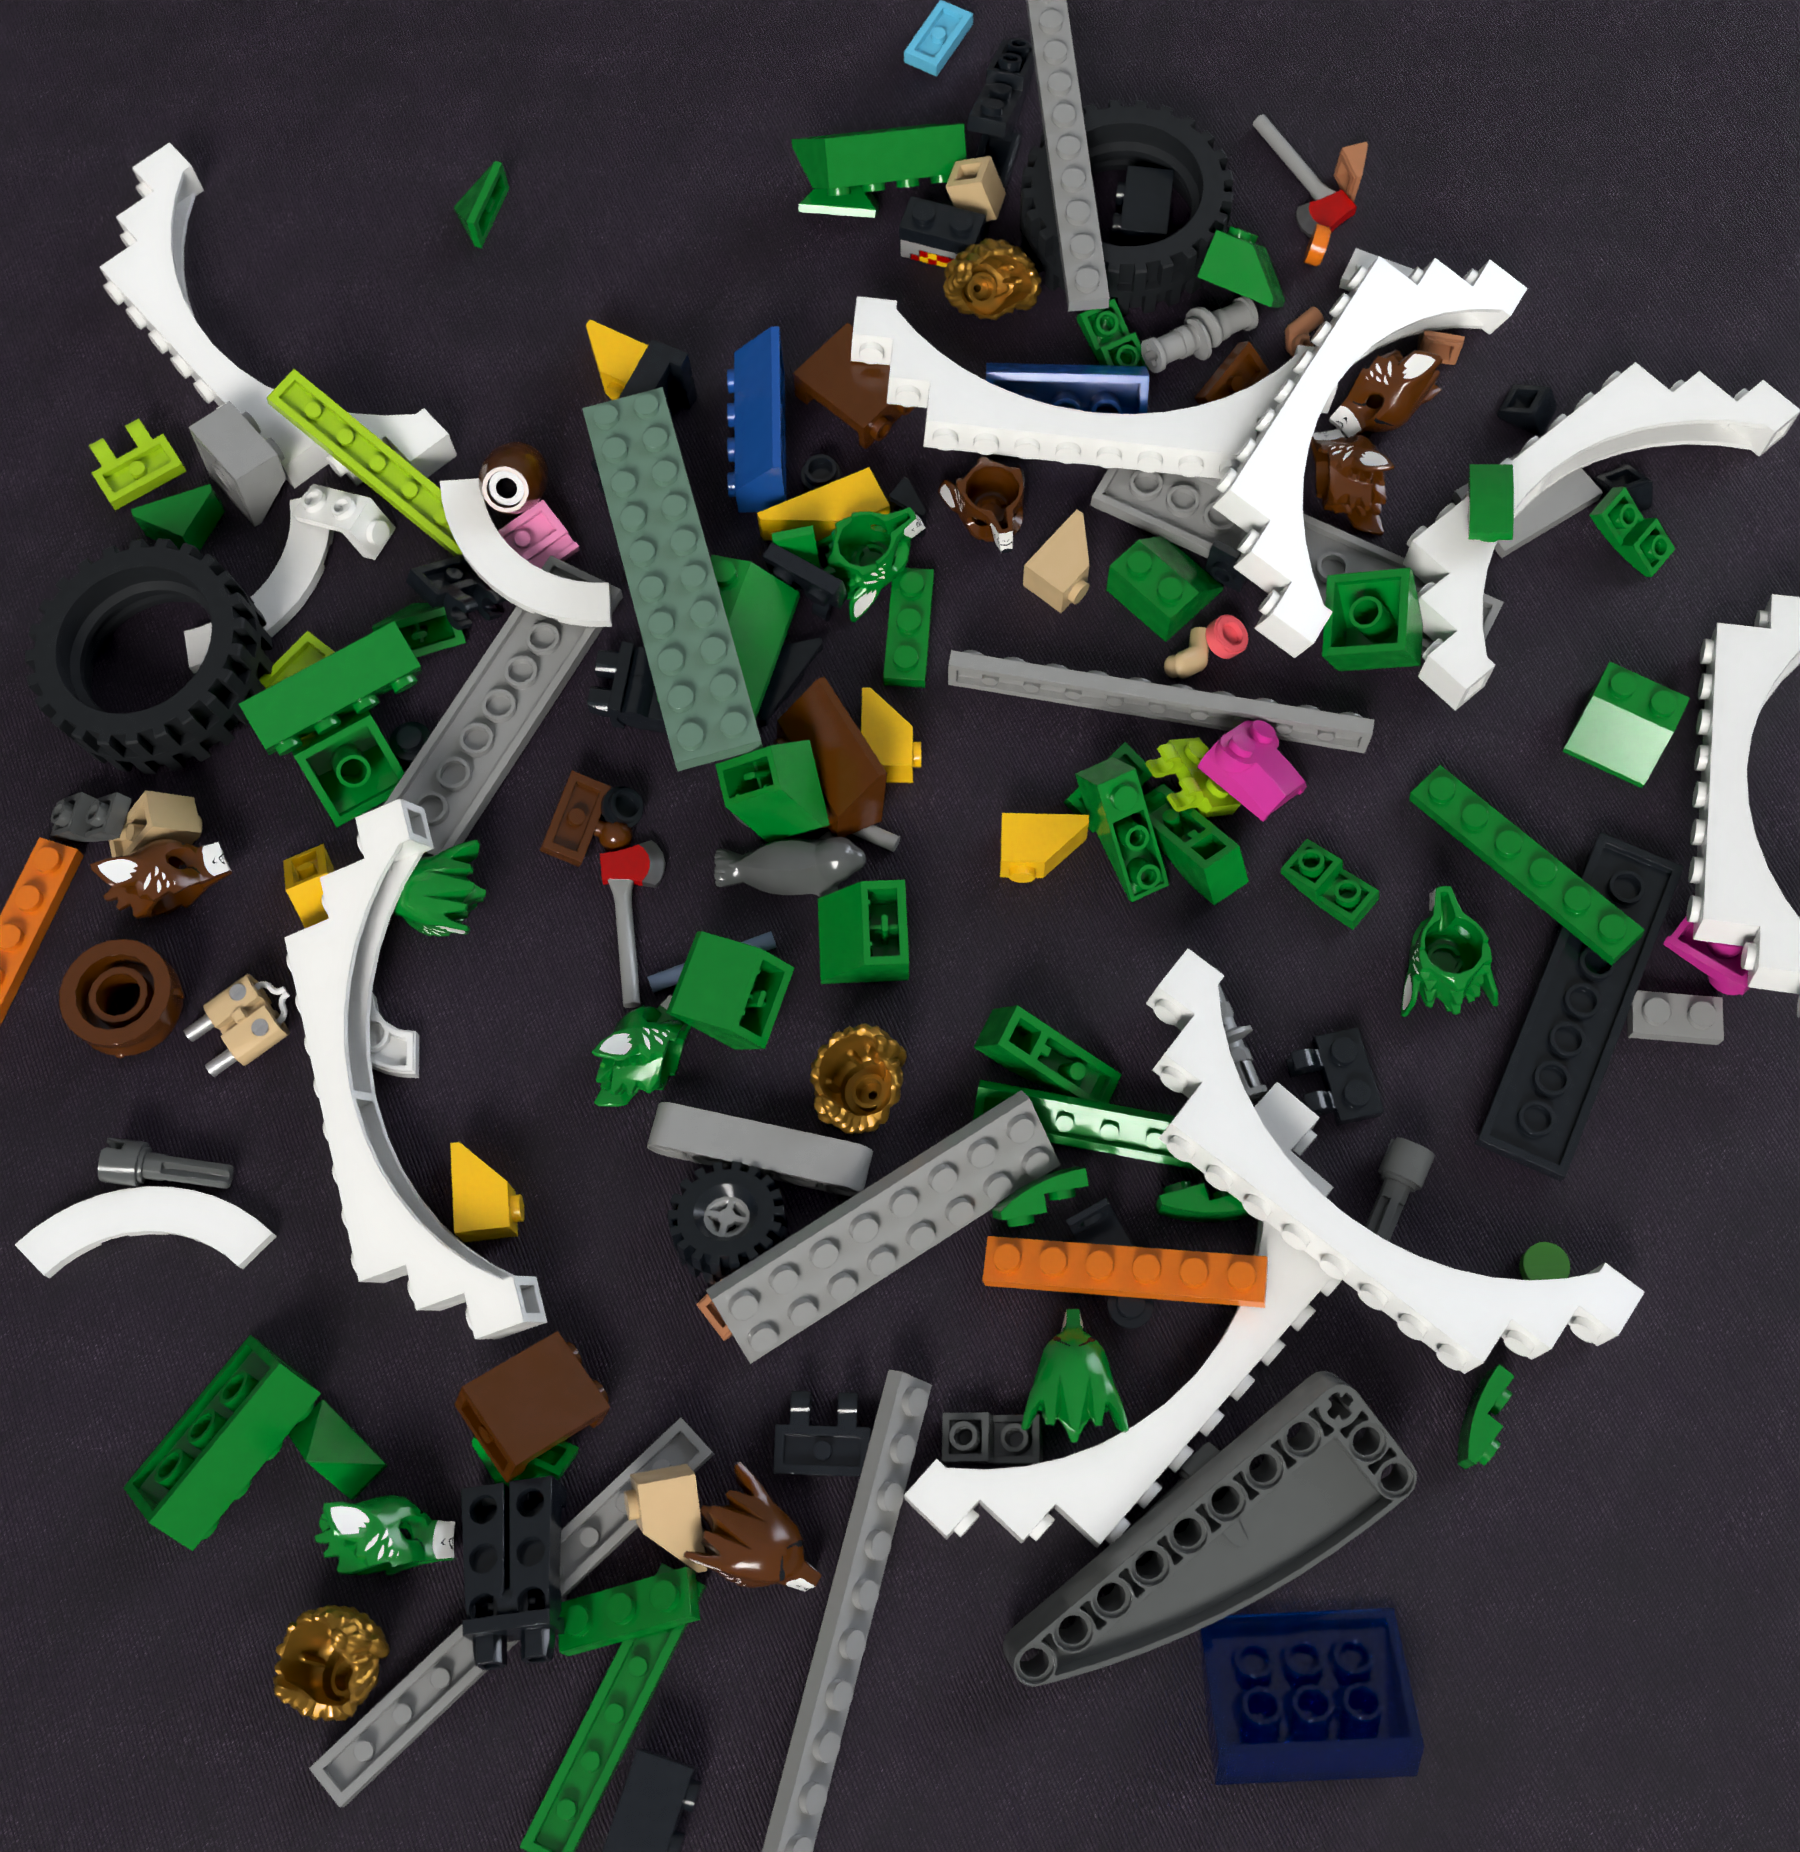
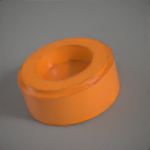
(1317, 245)

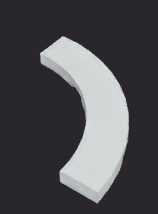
(511, 574)
(285, 588)
(143, 1213)

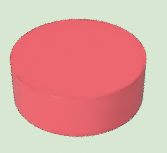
(1226, 636)

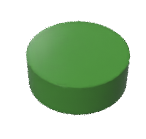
(1544, 1262)

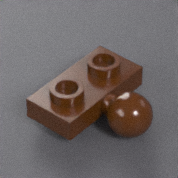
(578, 820)

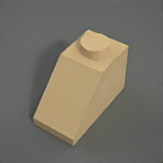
(1061, 565)
(158, 817)
(668, 1510)

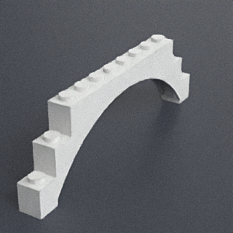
(153, 286)
(1624, 416)
(989, 420)
(1267, 486)
(1734, 888)
(333, 980)
(1441, 1306)
(1107, 1480)

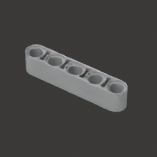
(776, 1150)

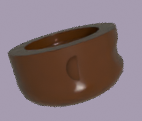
(99, 978)

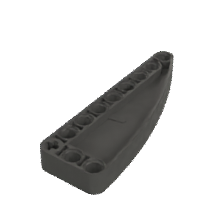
(1260, 1535)

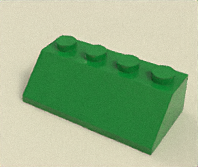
(881, 157)
(758, 617)
(331, 689)
(221, 1443)

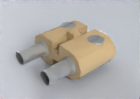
(245, 1021)

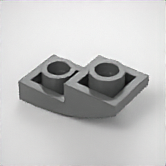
(88, 818)
(991, 1439)

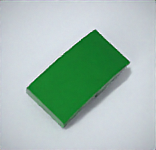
(1110, 337)
(1490, 502)
(1635, 538)
(1328, 885)
(1030, 1199)
(1192, 1204)
(1479, 1429)

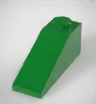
(1196, 848)
(1044, 1055)

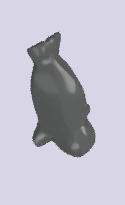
(791, 865)

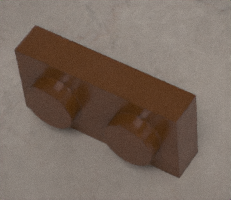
(1238, 371)

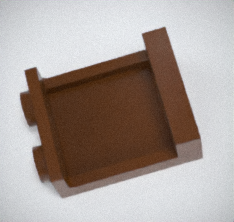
(849, 388)
(531, 1404)

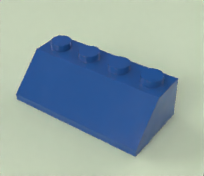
(1076, 386)
(758, 424)

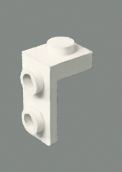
(347, 513)

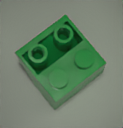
(775, 790)
(864, 933)
(730, 991)

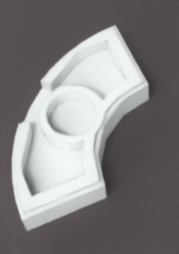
(392, 1049)

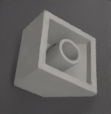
(240, 459)

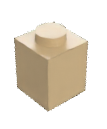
(976, 187)

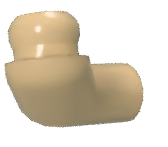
(1191, 659)

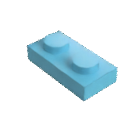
(938, 38)

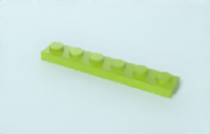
(364, 455)

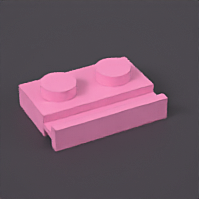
(538, 535)

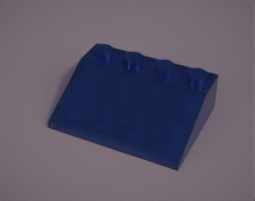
(1309, 1697)

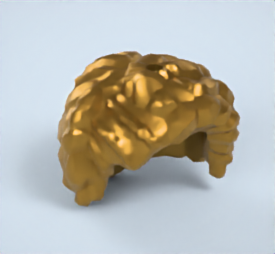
(1001, 278)
(857, 1078)
(329, 1662)

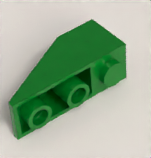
(1123, 826)

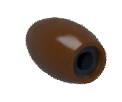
(513, 478)

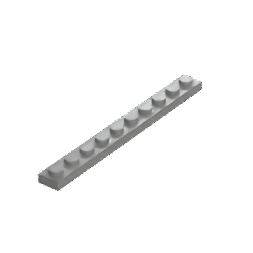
(1068, 156)
(1157, 701)
(848, 1616)
(451, 1667)

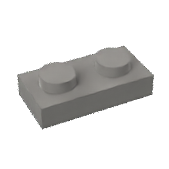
(1676, 1018)

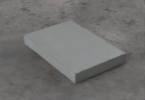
(1548, 509)

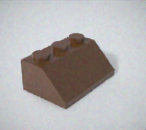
(845, 763)

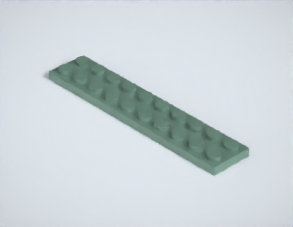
(671, 581)

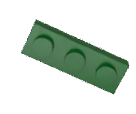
(909, 628)
(629, 1611)

